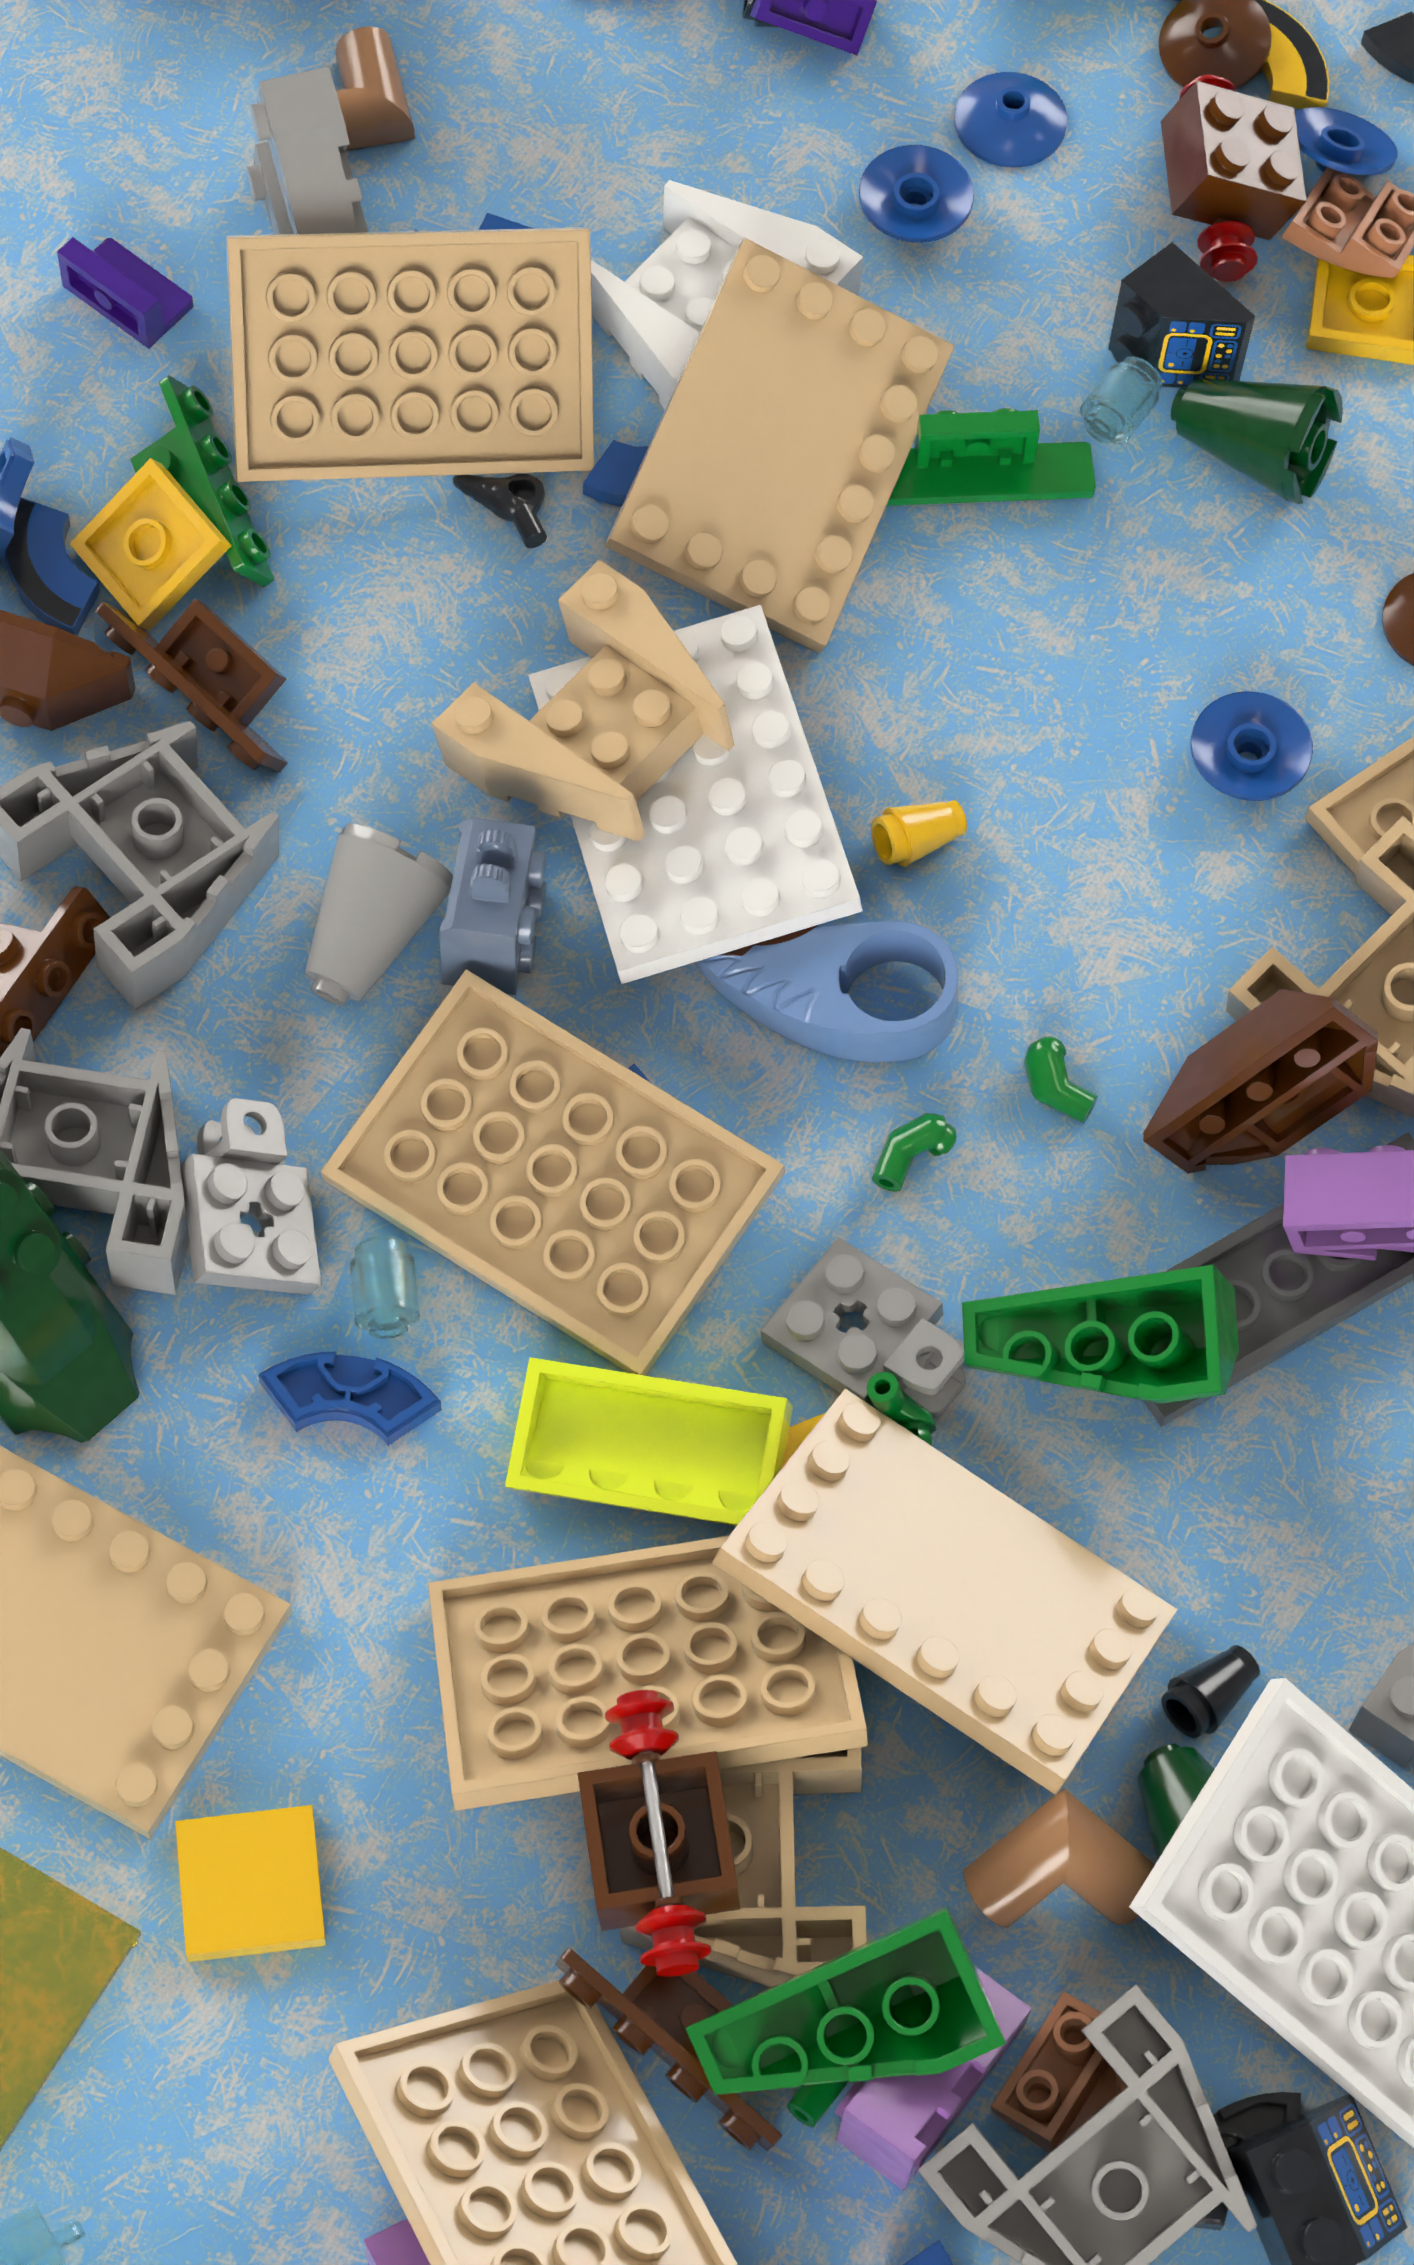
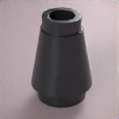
(1209, 1691)

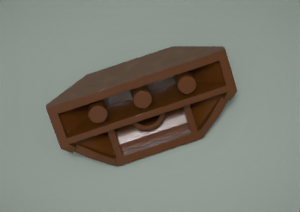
(56, 675)
(1265, 1082)

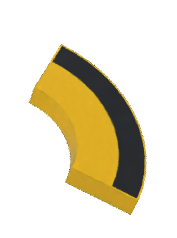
(1295, 62)

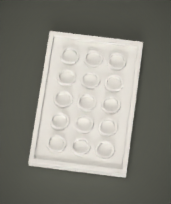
(732, 837)
(1303, 1896)

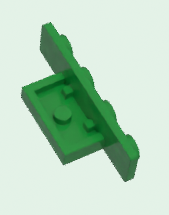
(990, 460)
(200, 465)

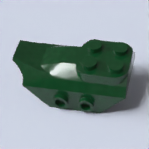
(60, 1335)

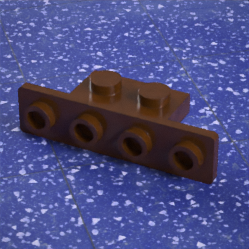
(210, 667)
(45, 964)
(654, 2017)

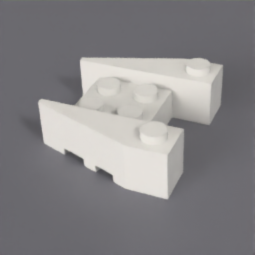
(670, 295)

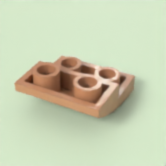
(1354, 226)
(1058, 2078)

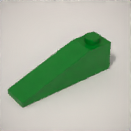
(1125, 1337)
(868, 2014)

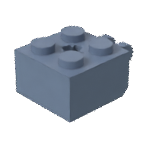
(493, 904)

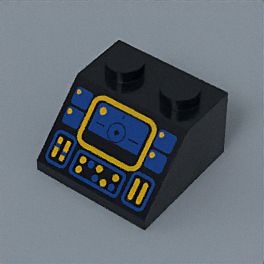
(1180, 321)
(1318, 2188)

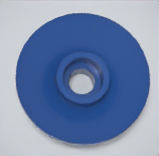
(1010, 135)
(1344, 142)
(921, 177)
(1253, 725)

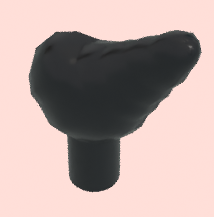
(511, 499)

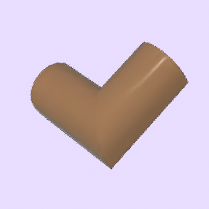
(373, 90)
(1057, 1847)

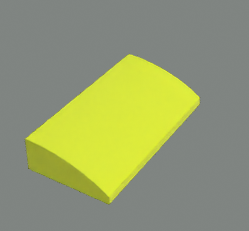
(646, 1442)

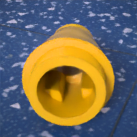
(914, 831)

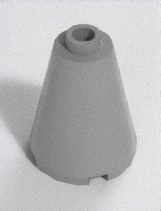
(370, 911)

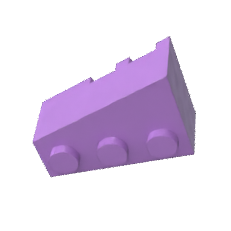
(1350, 1202)
(903, 2118)

